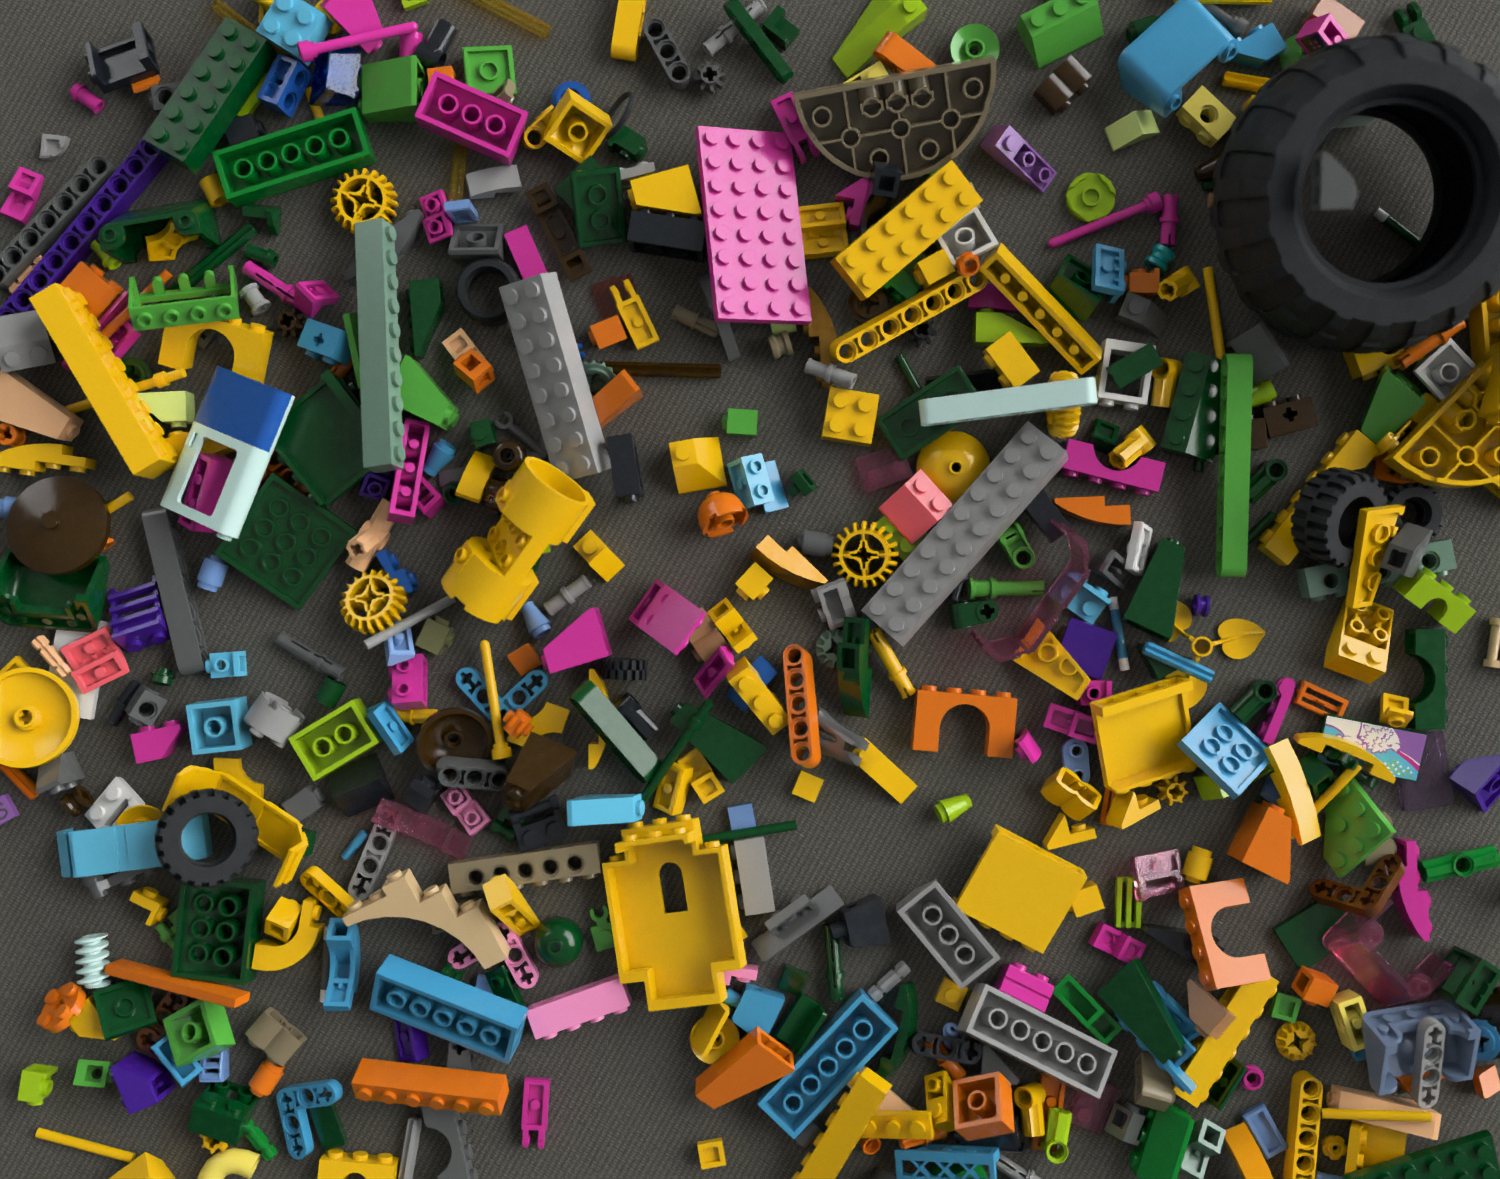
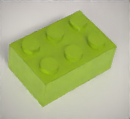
(335, 739)

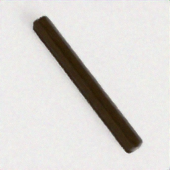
(650, 369)

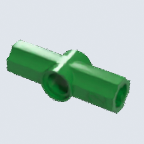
(1471, 861)

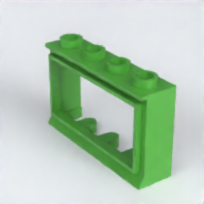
(183, 312)

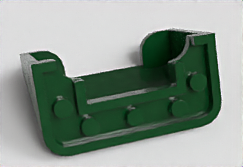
(126, 233)
(52, 601)

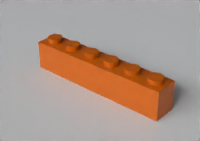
(430, 1087)

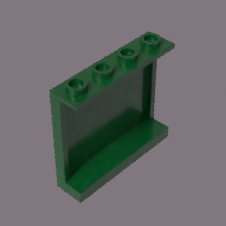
(324, 441)

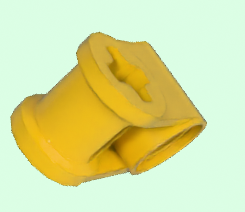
(539, 127)

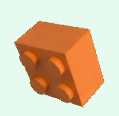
(983, 1106)

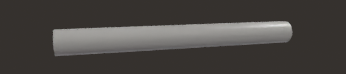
(408, 622)

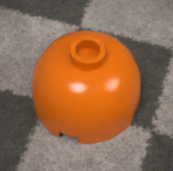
(720, 513)

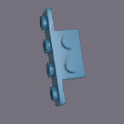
(1180, 1079)

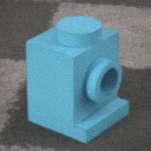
(235, 664)

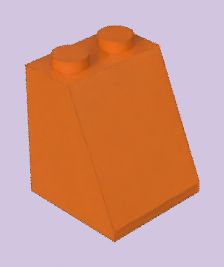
(1264, 840)

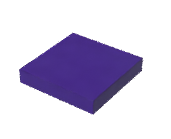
(1089, 645)

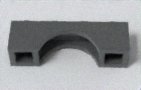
(454, 1129)

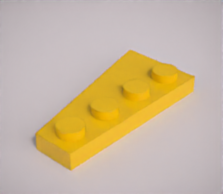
(1372, 538)

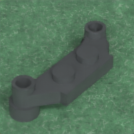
(98, 884)

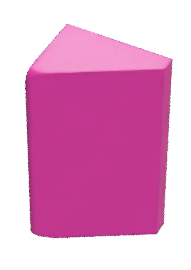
(714, 670)

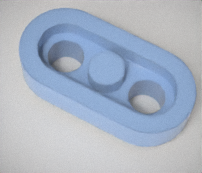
(1076, 762)

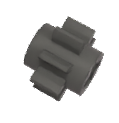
(707, 70)

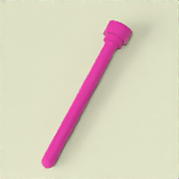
(309, 50)
(1151, 203)

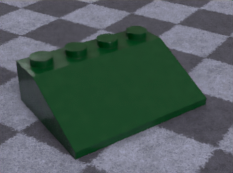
(218, 931)

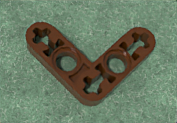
(1361, 896)
(158, 1030)

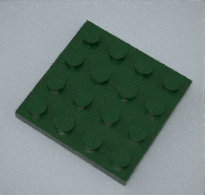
(287, 542)

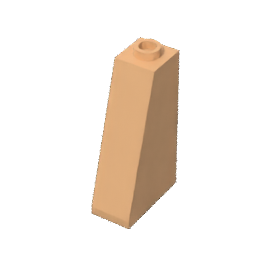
(34, 410)
(1351, 1098)

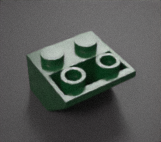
(223, 1111)

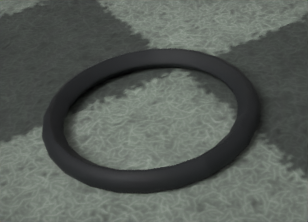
(625, 115)

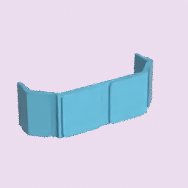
(125, 847)

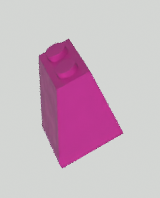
(578, 644)

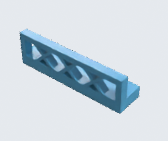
(948, 1154)

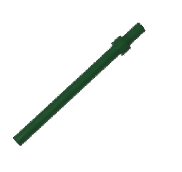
(694, 723)

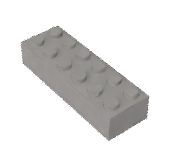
(1037, 1040)

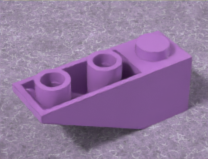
(1018, 156)

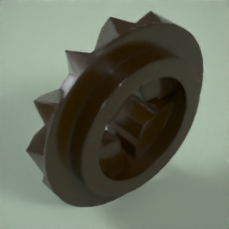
(858, 312)

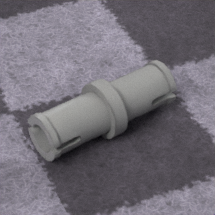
(830, 373)
(567, 595)

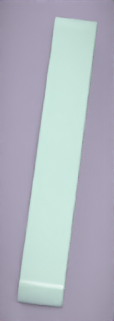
(1008, 401)

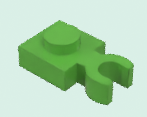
(602, 930)

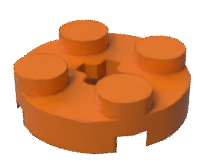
(61, 1006)

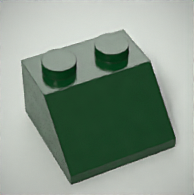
(1073, 288)

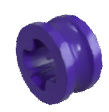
(1200, 605)

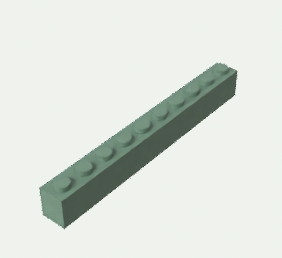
(379, 346)

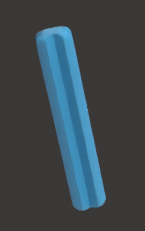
(1178, 662)

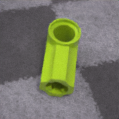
(1056, 1133)

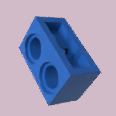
(284, 85)

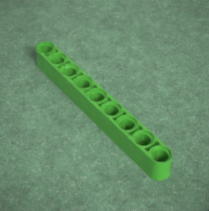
(1234, 465)

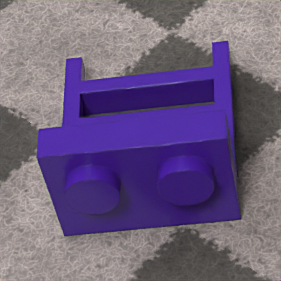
(140, 628)

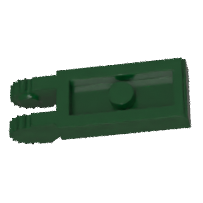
(1418, 27)

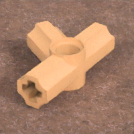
(370, 538)

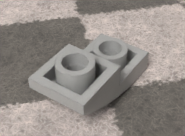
(493, 180)

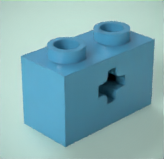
(325, 341)

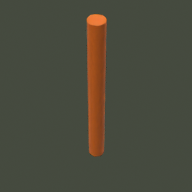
(124, 315)

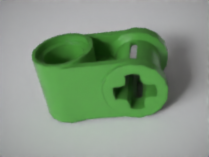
(1016, 544)

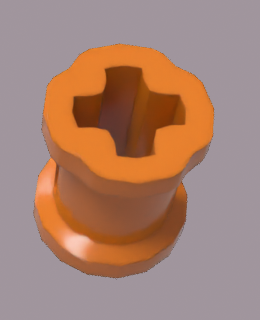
(18, 438)

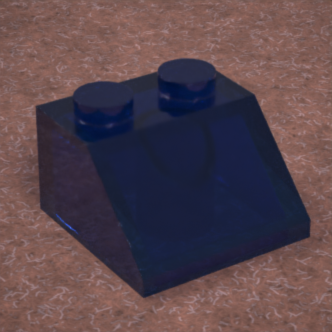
(336, 77)

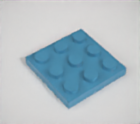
(1225, 750)

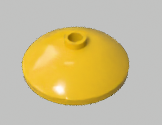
(952, 448)

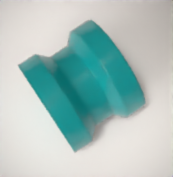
(1160, 258)

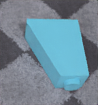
(604, 809)

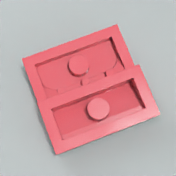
(95, 659)

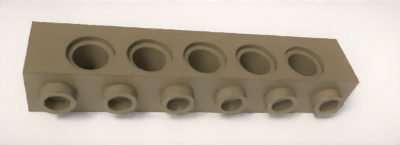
(587, 851)

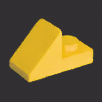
(598, 556)
(1130, 808)
(1060, 835)

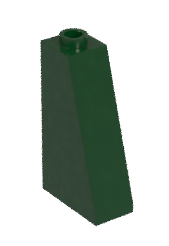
(1157, 594)
(720, 742)
(1141, 1008)

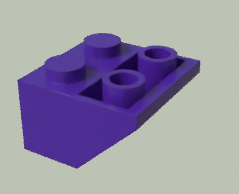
(141, 1081)

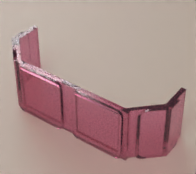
(1046, 612)

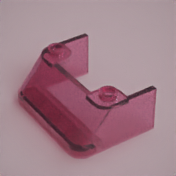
(1353, 945)

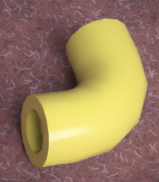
(231, 1161)

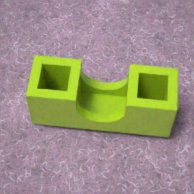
(1447, 608)

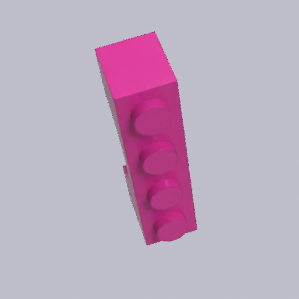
(1142, 475)

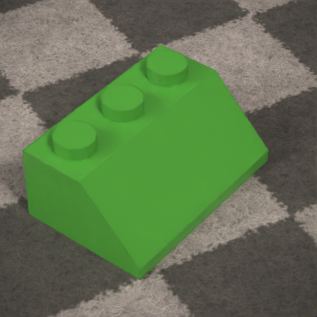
(1059, 29)

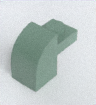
(1204, 1142)

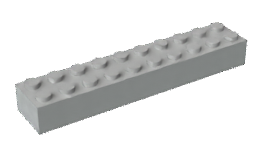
(966, 533)

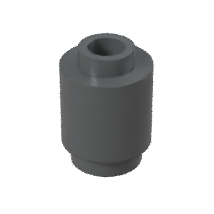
(815, 543)

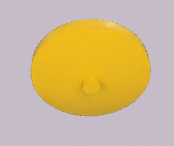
(35, 717)

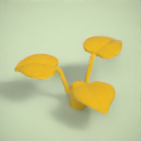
(1237, 637)

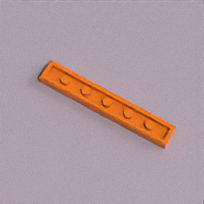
(162, 979)

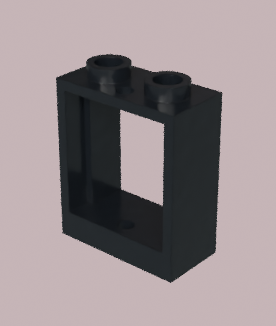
(625, 468)

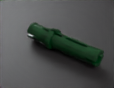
(835, 991)

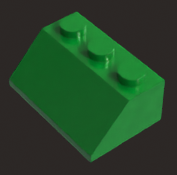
(1162, 1143)

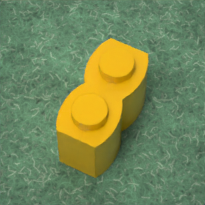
(1071, 794)

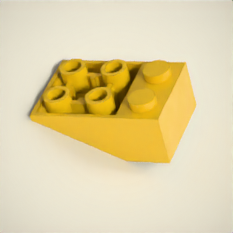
(1360, 642)

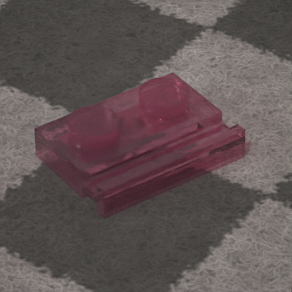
(882, 469)
(1094, 1112)

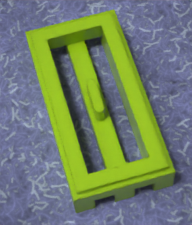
(1128, 906)

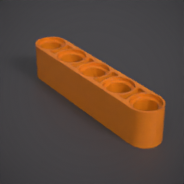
(899, 55)
(808, 715)

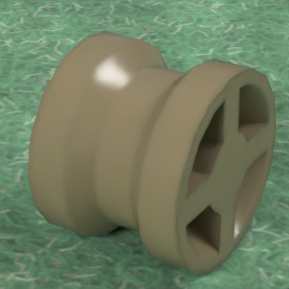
(780, 345)

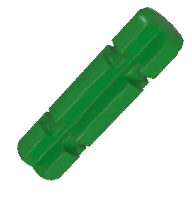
(260, 1141)

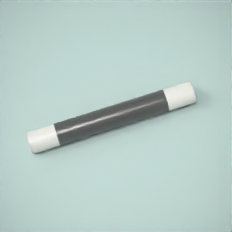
(325, 970)

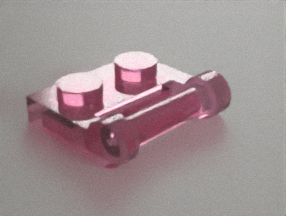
(1155, 866)

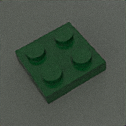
(124, 1009)

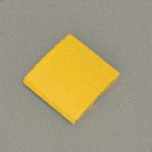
(823, 230)

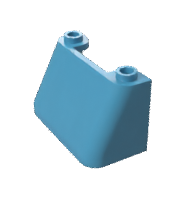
(1172, 54)

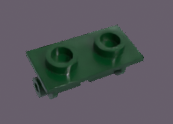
(501, 984)

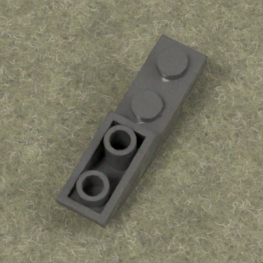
(407, 234)

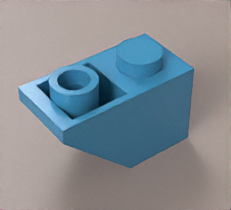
(1259, 47)

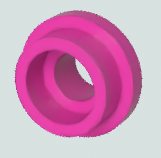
(1257, 1080)

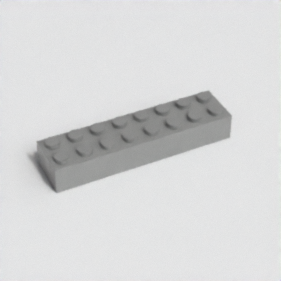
(555, 375)

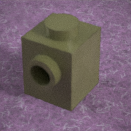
(436, 635)

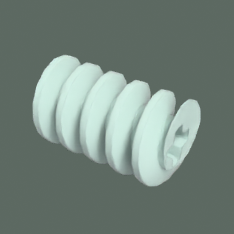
(93, 960)

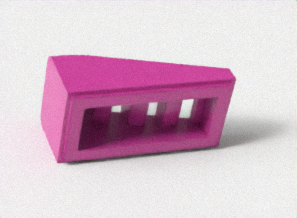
(432, 502)

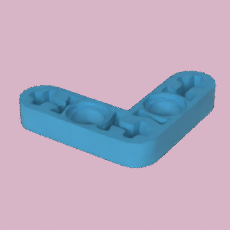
(504, 702)
(300, 1103)

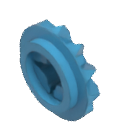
(1492, 1046)

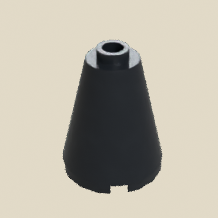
(1005, 1142)

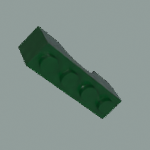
(1429, 649)

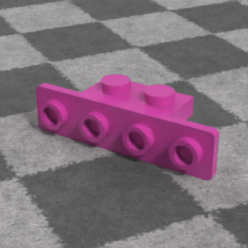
(124, 336)

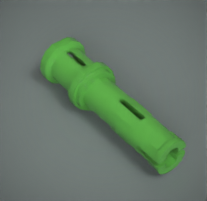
(992, 588)

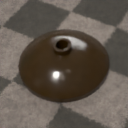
(472, 739)

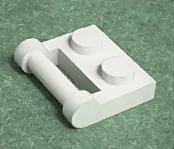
(112, 803)

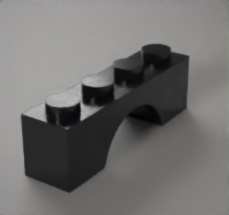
(880, 193)

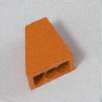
(616, 397)

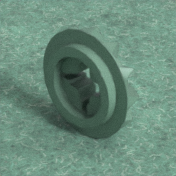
(598, 382)
(824, 643)

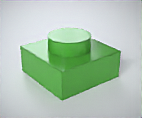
(1285, 1006)

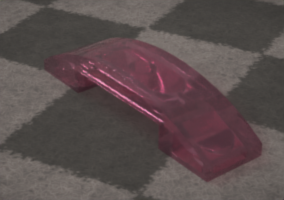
(422, 827)

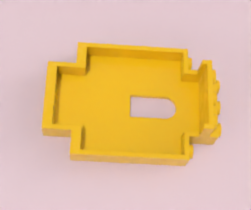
(682, 951)

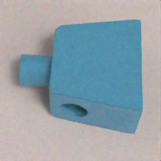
(754, 1007)

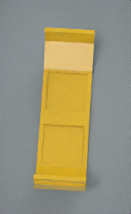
(278, 830)

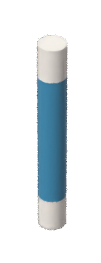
(1120, 641)

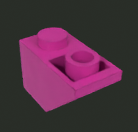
(157, 743)

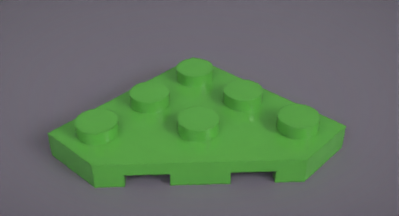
(1352, 828)

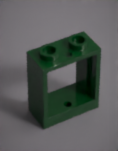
(1458, 984)

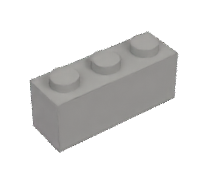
(753, 875)

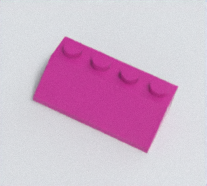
(471, 118)

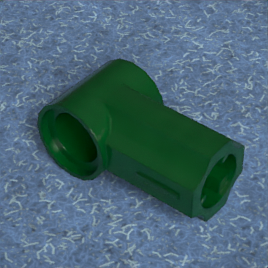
(1262, 481)
(1250, 701)

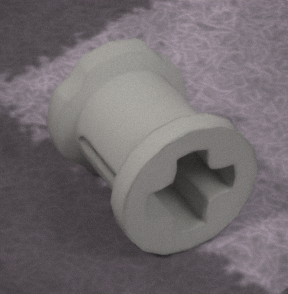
(254, 299)

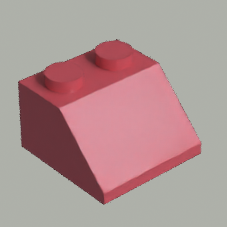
(916, 507)

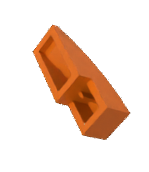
(1094, 510)

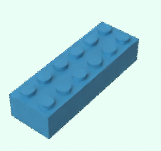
(448, 1008)
(828, 1063)

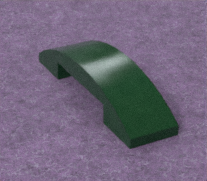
(907, 1002)

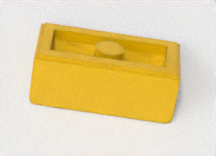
(673, 789)
(710, 1027)

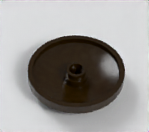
(58, 525)

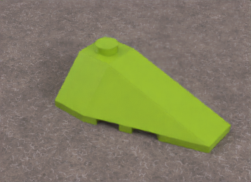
(876, 20)

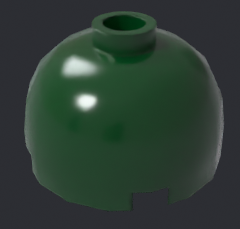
(558, 941)

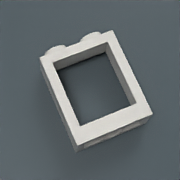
(1107, 399)

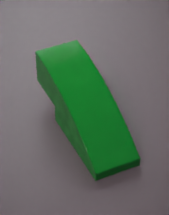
(1086, 1009)

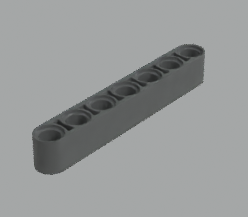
(54, 209)
(175, 590)

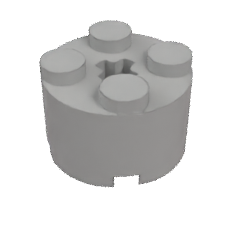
(273, 718)

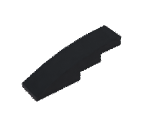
(1041, 512)

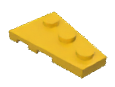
(1056, 667)

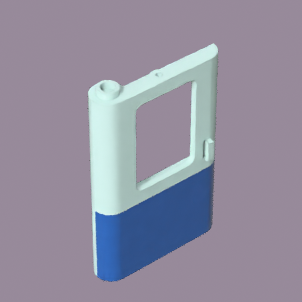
(245, 418)

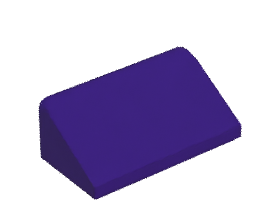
(411, 1042)

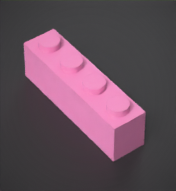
(578, 1006)

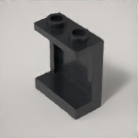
(123, 61)

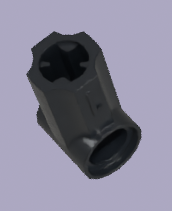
(433, 51)
(635, 716)

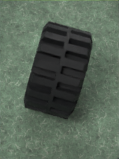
(1425, 502)

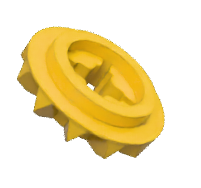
(1286, 1036)

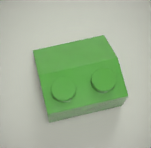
(198, 1032)

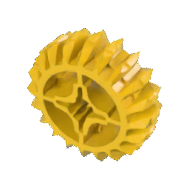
(369, 182)
(1063, 422)
(865, 542)
(367, 596)

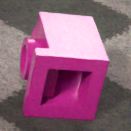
(1103, 690)

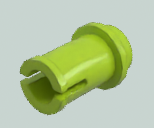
(107, 261)

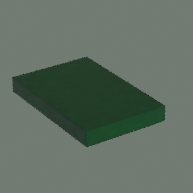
(598, 206)
(1304, 932)

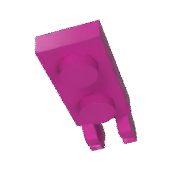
(790, 123)
(1276, 711)
(535, 1109)

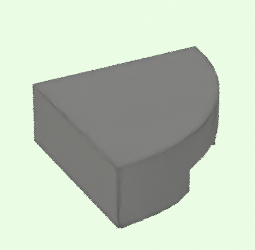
(53, 146)

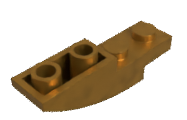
(820, 330)

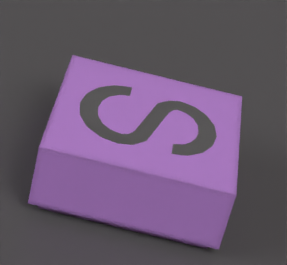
(7, 809)

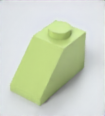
(171, 407)

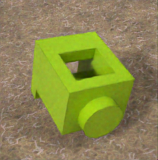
(36, 1083)

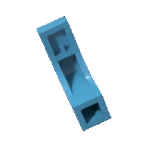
(344, 965)

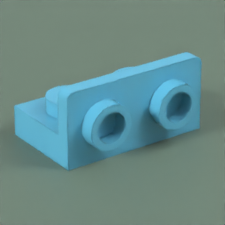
(751, 480)
(1089, 602)

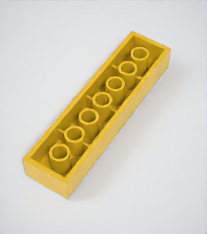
(104, 381)

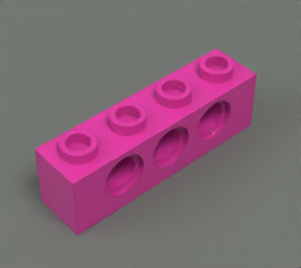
(408, 480)

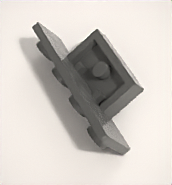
(795, 921)

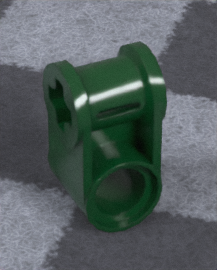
(968, 613)

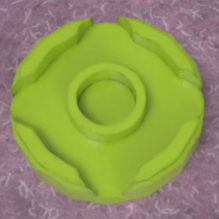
(1090, 197)

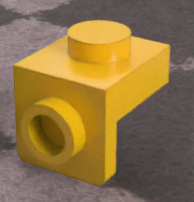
(1395, 710)
(151, 900)

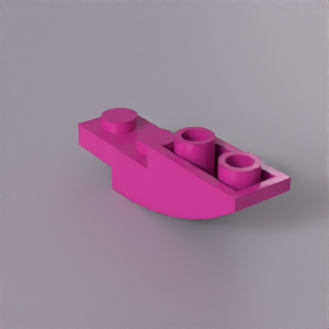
(1070, 722)
(1411, 901)

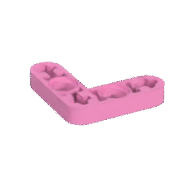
(513, 941)

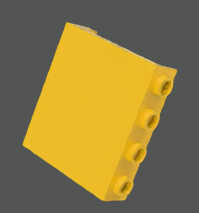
(1141, 733)
(1020, 890)

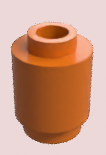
(265, 1078)

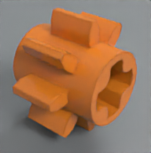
(518, 723)

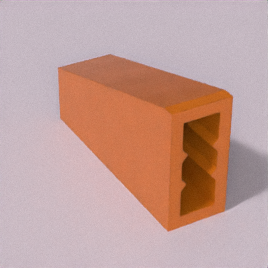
(744, 1068)

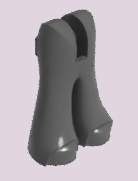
(844, 739)

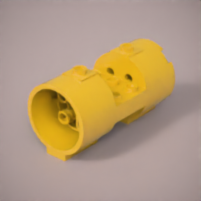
(537, 510)

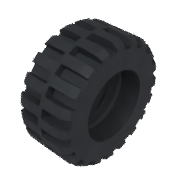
(1329, 514)
(216, 872)

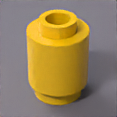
(1197, 864)

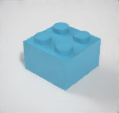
(293, 22)
(218, 725)

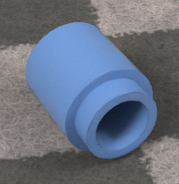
(212, 573)

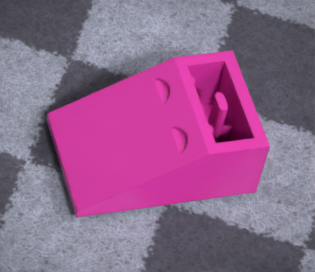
(667, 616)

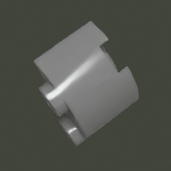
(834, 603)

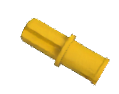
(415, 716)

